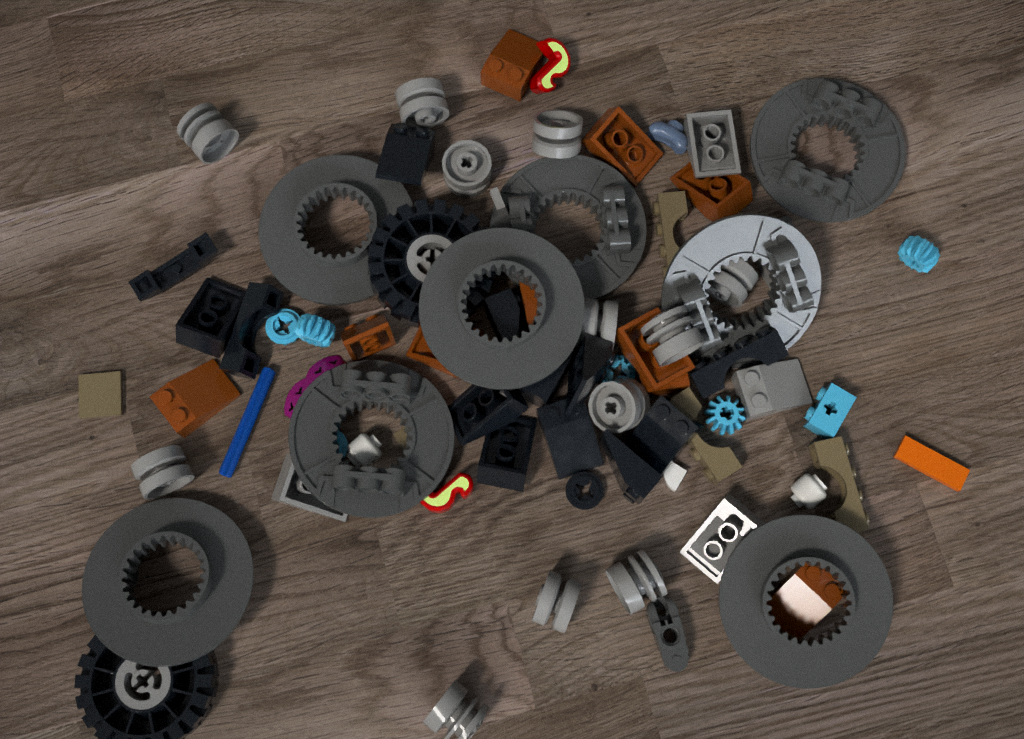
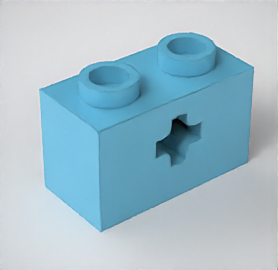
(839, 403)

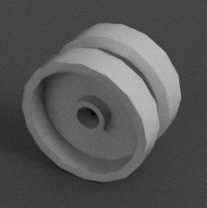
(422, 103)
(557, 133)
(467, 168)
(732, 283)
(602, 324)
(618, 404)
(162, 472)
(554, 600)

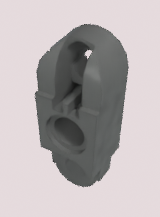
(673, 654)

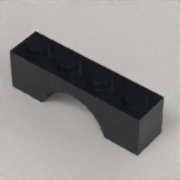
(258, 305)
(764, 346)

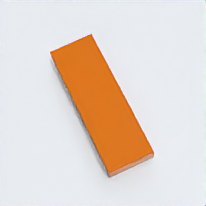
(931, 463)

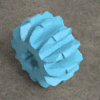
(918, 254)
(315, 330)
(726, 407)

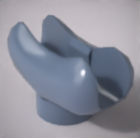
(669, 134)

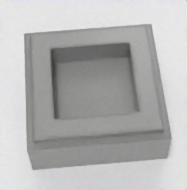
(498, 201)

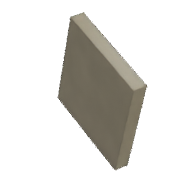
(100, 395)

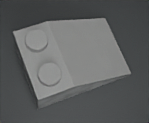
(712, 143)
(771, 388)
(294, 493)
(719, 536)

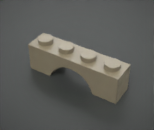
(670, 211)
(832, 457)
(716, 461)

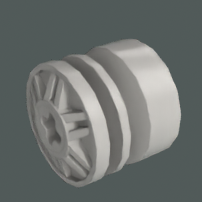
(207, 133)
(670, 332)
(636, 581)
(456, 714)

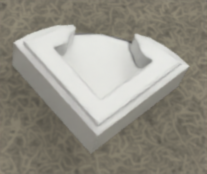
(674, 476)

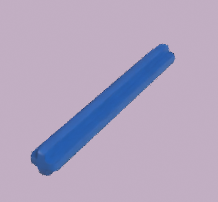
(247, 422)

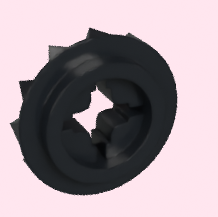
(583, 479)

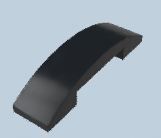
(175, 270)

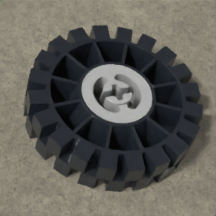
(395, 252)
(120, 714)

